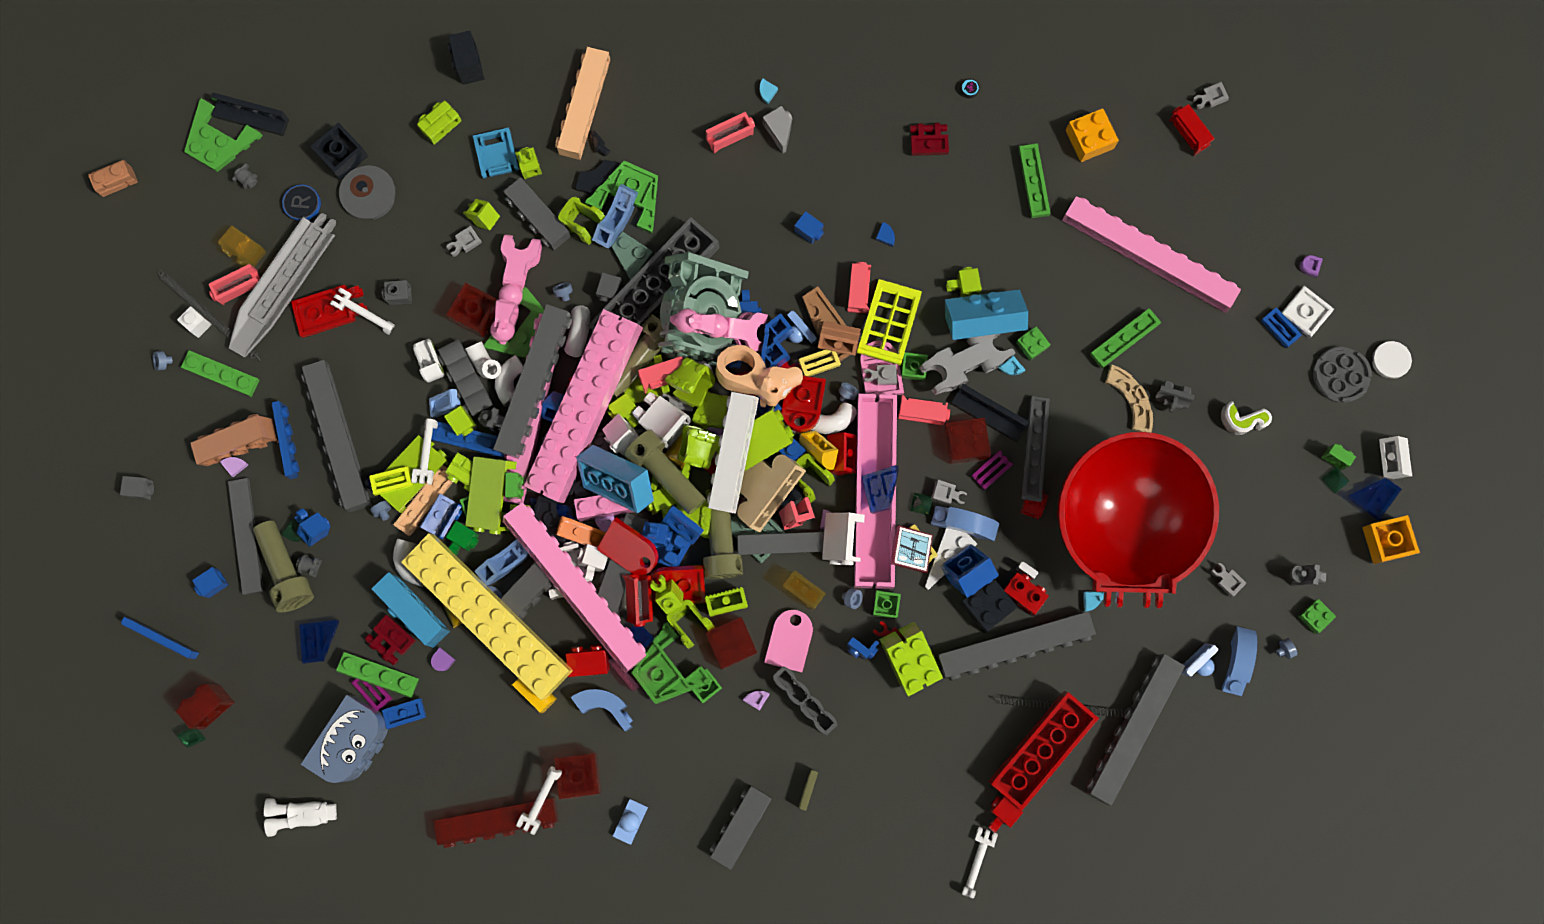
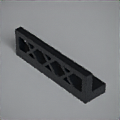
(249, 114)
(995, 415)

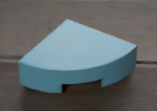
(767, 91)
(1012, 367)
(1092, 600)

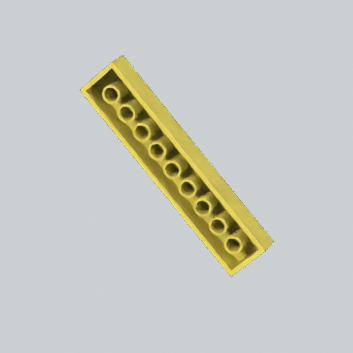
(487, 616)

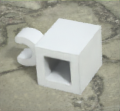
(592, 560)

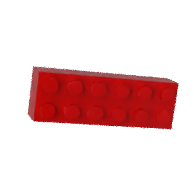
(1043, 750)

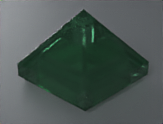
(1335, 480)
(921, 504)
(191, 737)

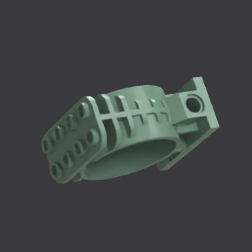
(721, 290)

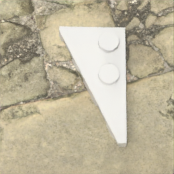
(951, 544)

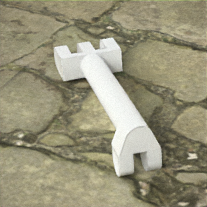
(344, 301)
(430, 424)
(531, 818)
(984, 841)

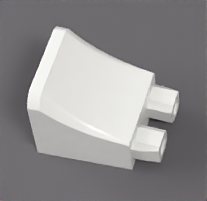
(662, 418)

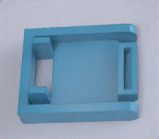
(496, 157)

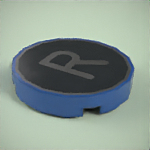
(301, 202)

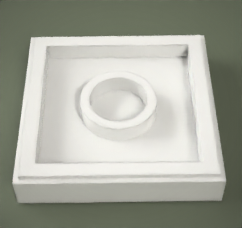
(1307, 311)

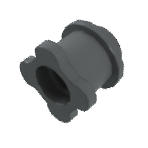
(245, 177)
(308, 565)

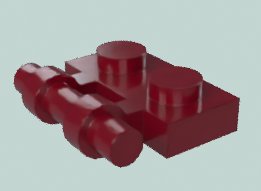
(929, 144)
(394, 635)

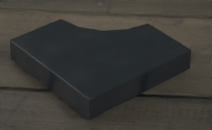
(591, 180)
(546, 511)

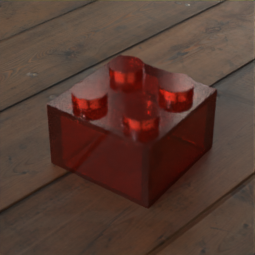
(473, 310)
(967, 440)
(731, 643)
(204, 706)
(579, 776)

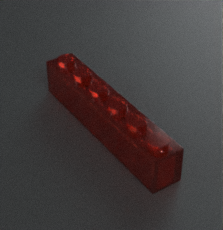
(492, 822)

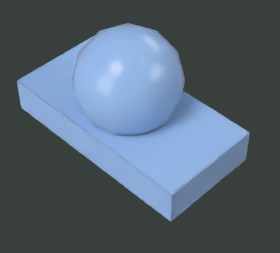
(800, 330)
(444, 403)
(1200, 661)
(630, 821)

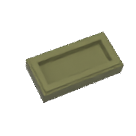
(808, 790)

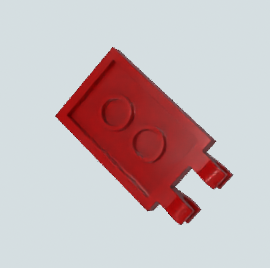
(316, 314)

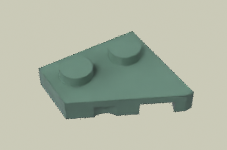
(631, 254)

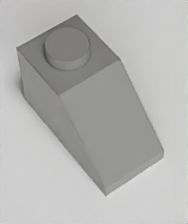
(779, 127)

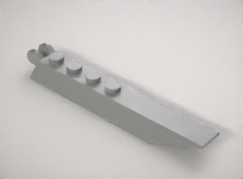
(280, 283)

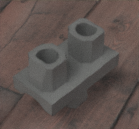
(1174, 398)
(492, 420)
(1307, 575)

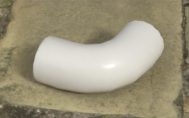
(578, 331)
(482, 362)
(505, 381)
(836, 422)
(401, 550)

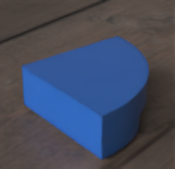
(886, 235)

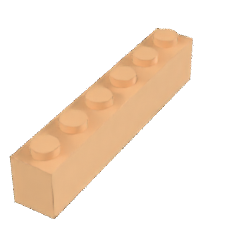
(583, 103)

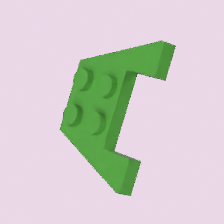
(213, 146)
(637, 179)
(520, 342)
(660, 675)

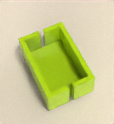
(911, 659)

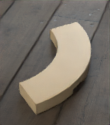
(1135, 396)

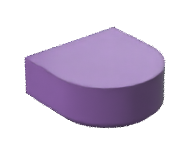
(1311, 265)
(441, 660)

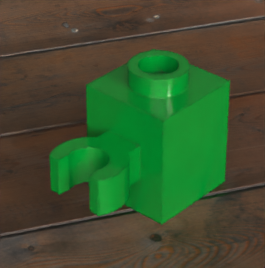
(462, 537)

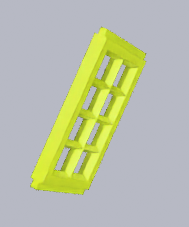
(880, 353)

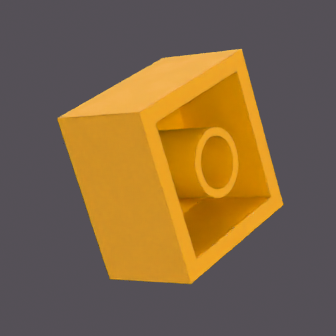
(1091, 135)
(1390, 539)

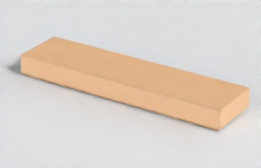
(421, 504)

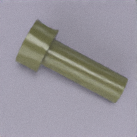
(642, 353)
(663, 470)
(722, 560)
(289, 589)

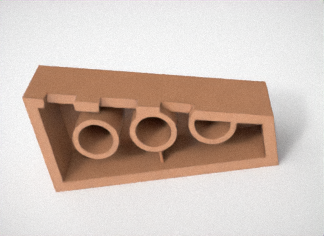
(234, 440)

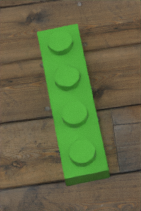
(1034, 180)
(1125, 338)
(220, 373)
(377, 675)

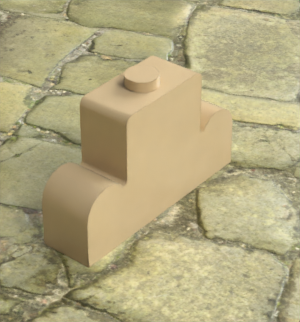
(766, 489)

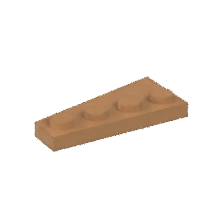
(821, 310)

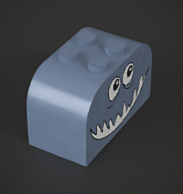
(347, 742)

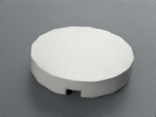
(1391, 360)

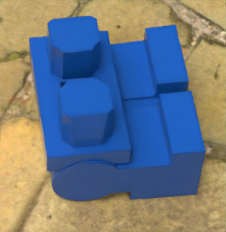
(672, 557)

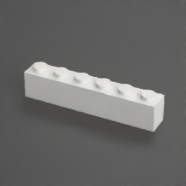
(733, 452)

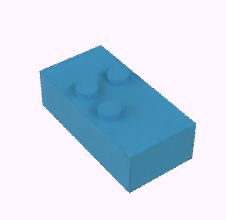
(986, 314)
(615, 478)
(410, 609)

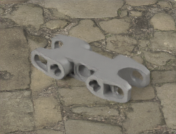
(955, 366)

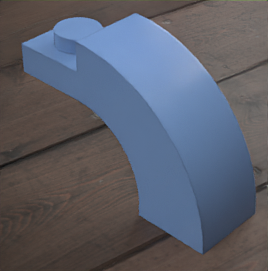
(616, 218)
(966, 522)
(502, 563)
(1242, 661)
(596, 698)

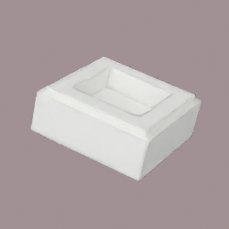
(1026, 569)

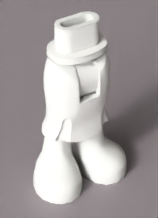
(298, 815)

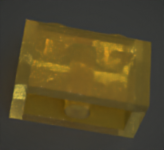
(242, 247)
(804, 590)

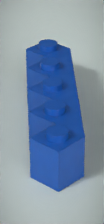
(772, 351)

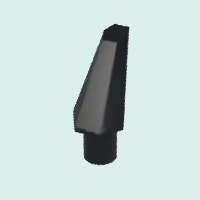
(599, 144)

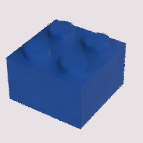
(969, 570)

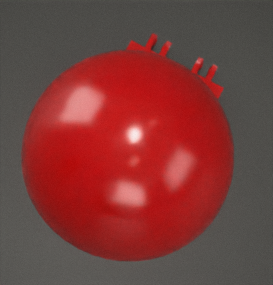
(1138, 515)

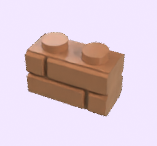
(113, 178)
(839, 338)

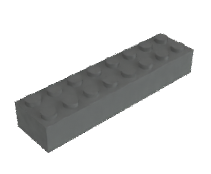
(647, 288)

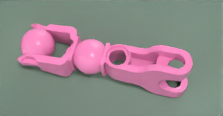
(510, 295)
(715, 325)

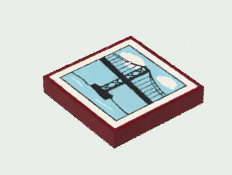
(911, 549)

